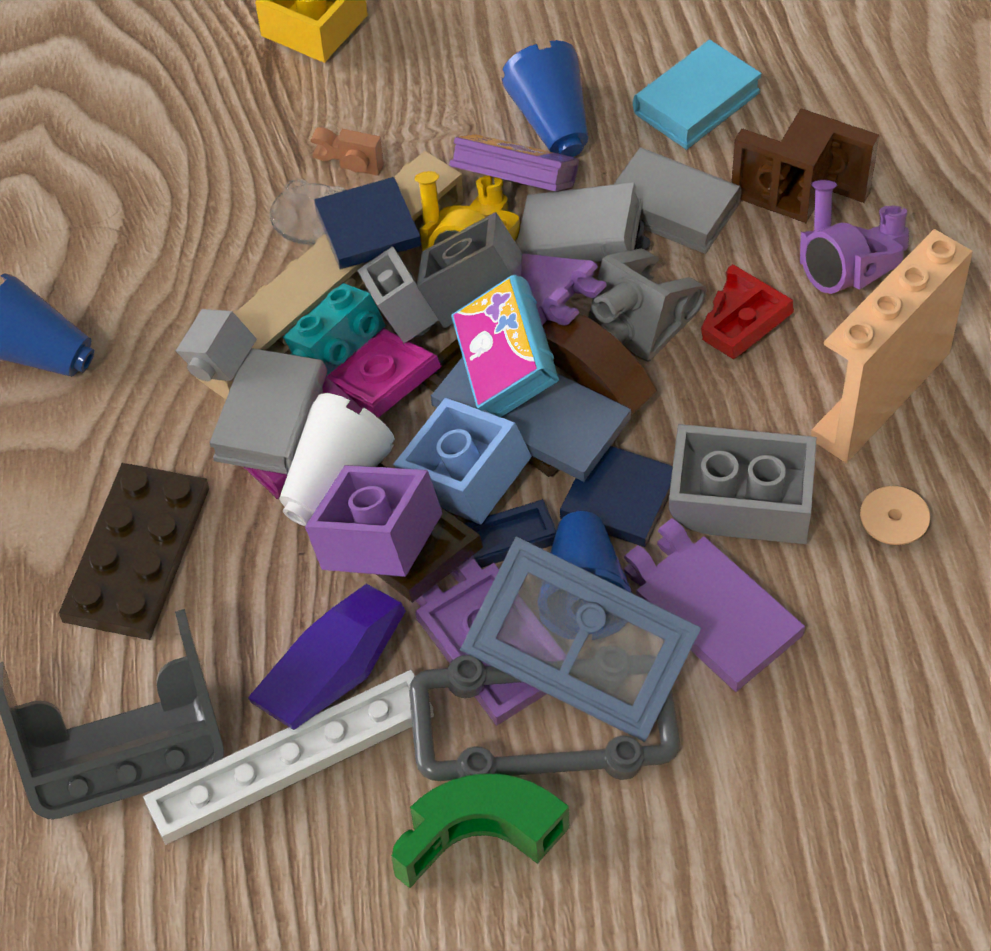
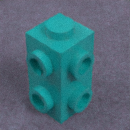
(336, 327)

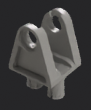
(639, 310)

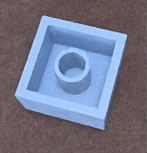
(468, 458)

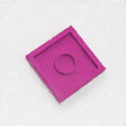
(384, 371)

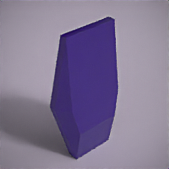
(329, 657)

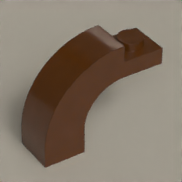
(599, 361)

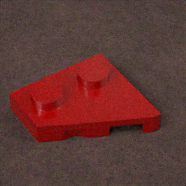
(743, 313)

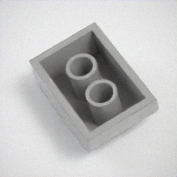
(743, 483)

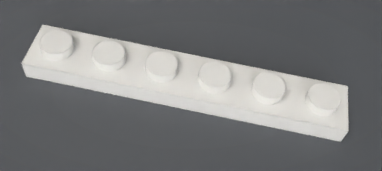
(281, 759)

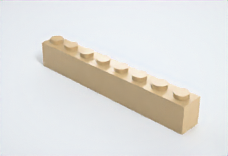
(316, 273)

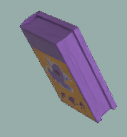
(514, 162)

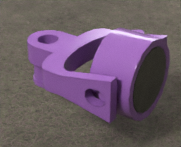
(849, 254)

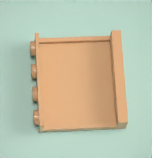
(894, 341)

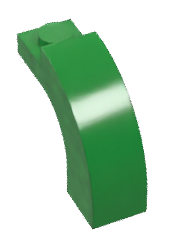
(479, 807)

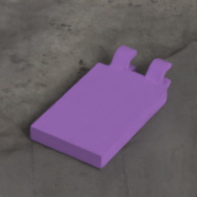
(556, 281)
(737, 618)
(447, 622)

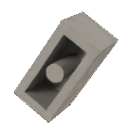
(397, 295)

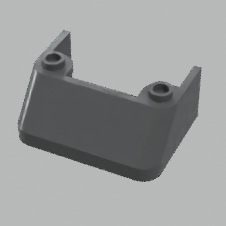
(119, 754)

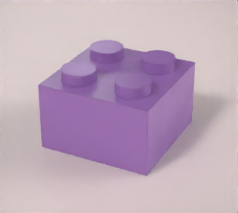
(374, 520)

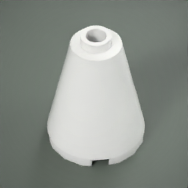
(328, 443)

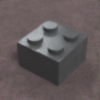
(467, 266)

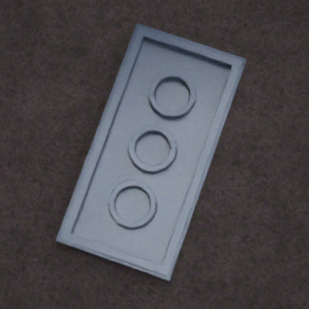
(560, 425)

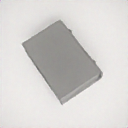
(680, 199)
(581, 222)
(267, 410)

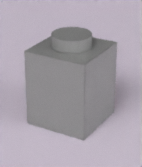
(216, 345)

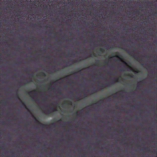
(467, 678)

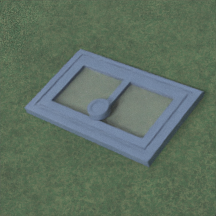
(580, 639)

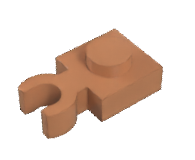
(352, 148)

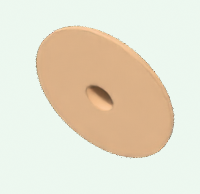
(895, 515)

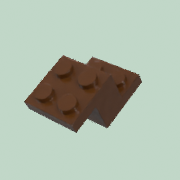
(813, 149)

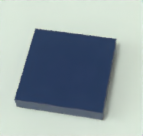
(367, 222)
(624, 493)

